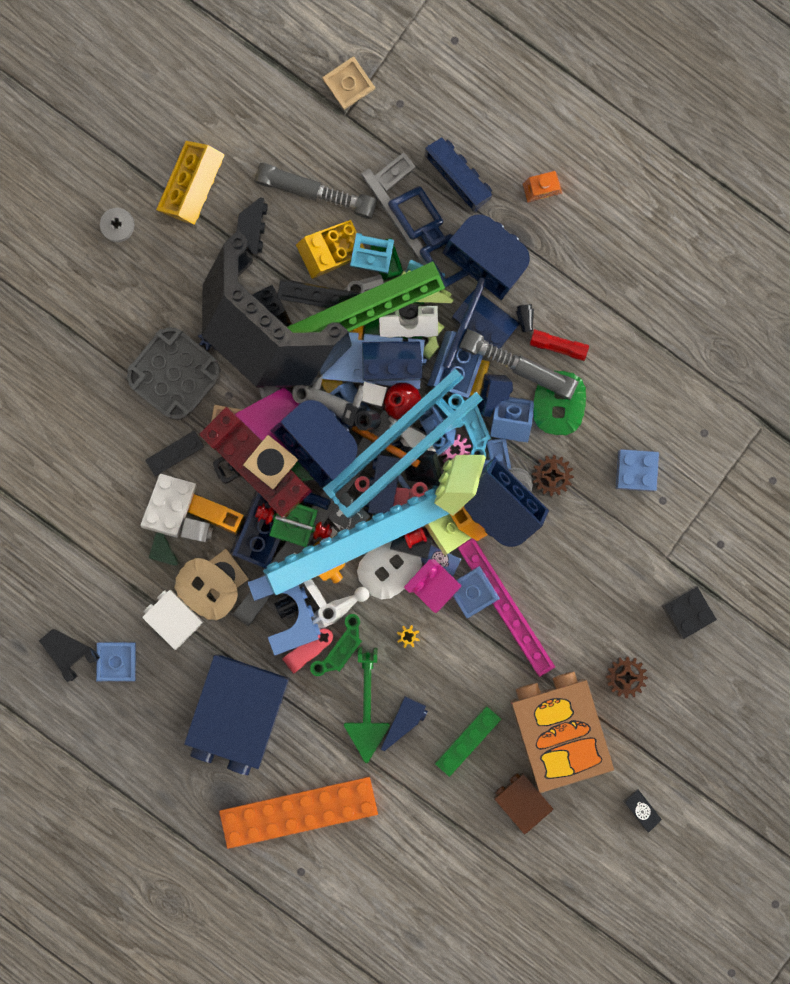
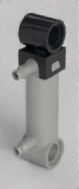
(350, 413)

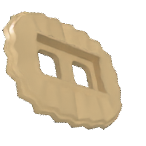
(214, 578)

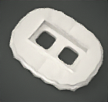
(397, 578)

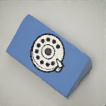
(448, 562)

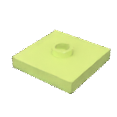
(446, 534)

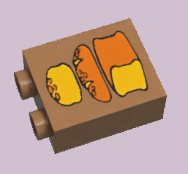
(561, 732)

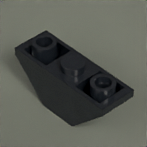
(252, 225)

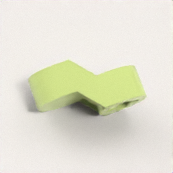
(432, 345)

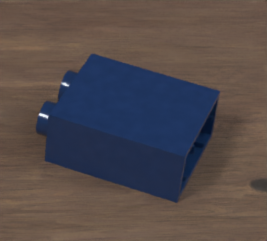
(236, 714)

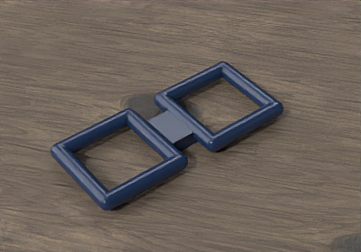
(430, 232)

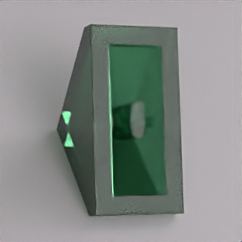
(162, 551)

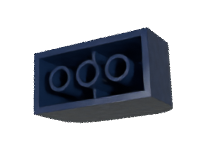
(488, 252)
(317, 440)
(505, 506)

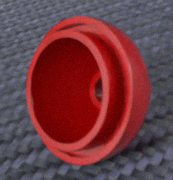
(409, 397)

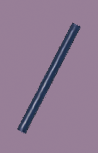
(464, 323)

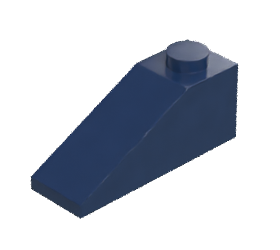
(407, 718)

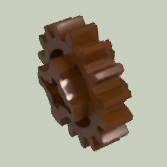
(552, 467)
(626, 686)

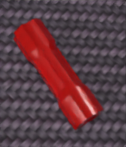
(570, 348)

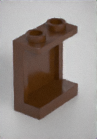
(522, 802)

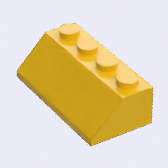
(190, 182)

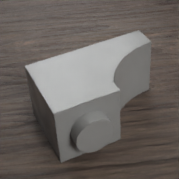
(197, 530)

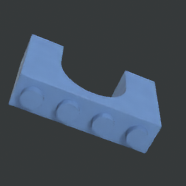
(302, 631)

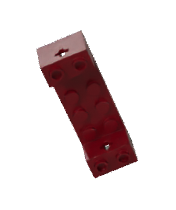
(236, 444)

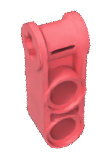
(301, 655)

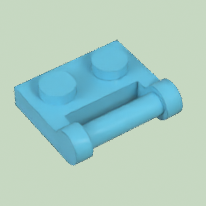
(371, 259)

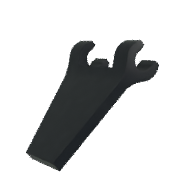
(66, 652)

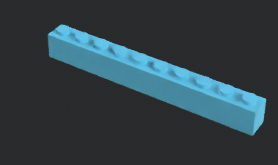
(353, 542)

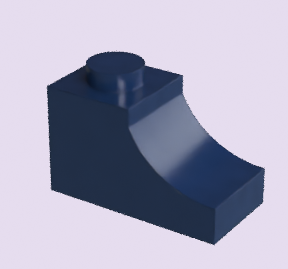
(494, 390)

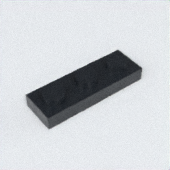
(174, 453)

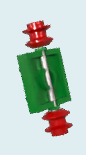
(296, 526)

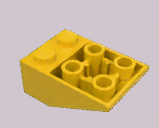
(328, 248)

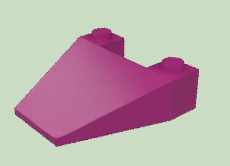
(268, 413)

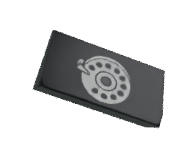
(642, 810)

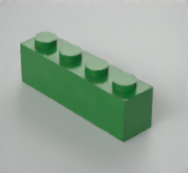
(467, 741)

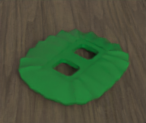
(574, 408)

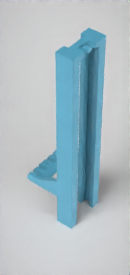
(451, 422)

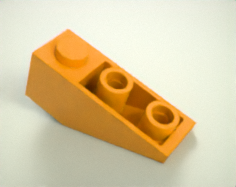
(216, 514)

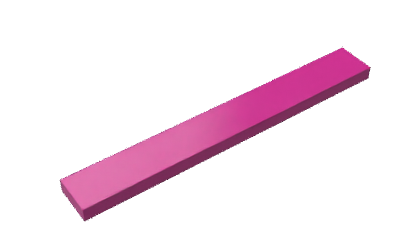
(508, 610)

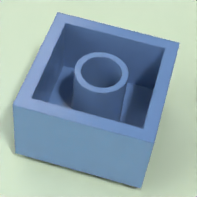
(637, 470)

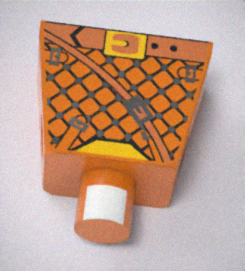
(542, 186)

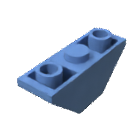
(430, 421)

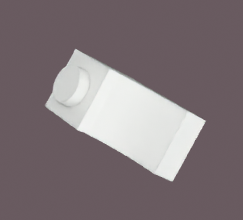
(373, 394)

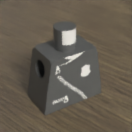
(341, 521)

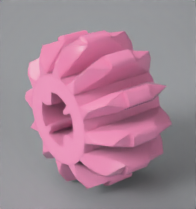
(462, 449)

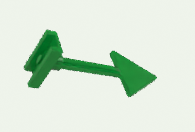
(367, 734)

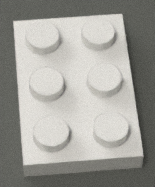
(168, 505)

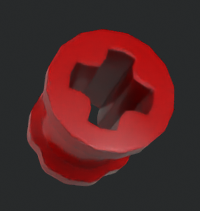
(415, 537)

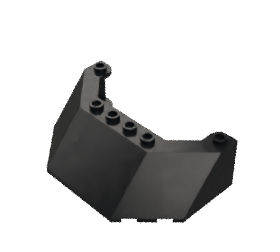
(253, 336)

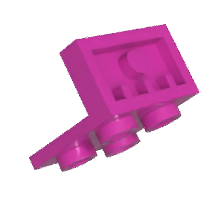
(433, 585)

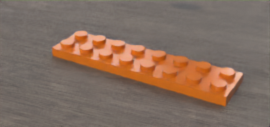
(298, 812)

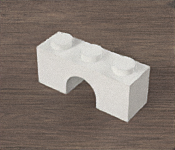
(423, 324)

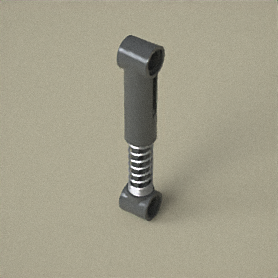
(273, 177)
(522, 366)

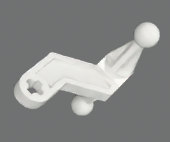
(339, 607)

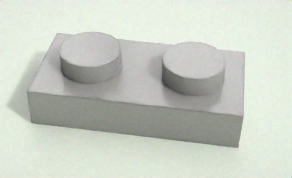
(395, 171)

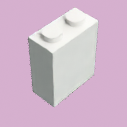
(172, 619)

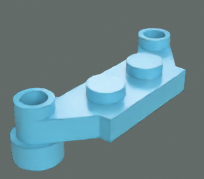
(474, 426)

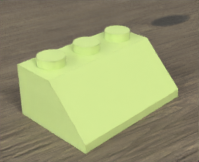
(459, 482)

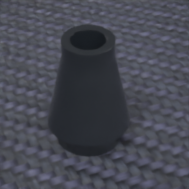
(525, 316)

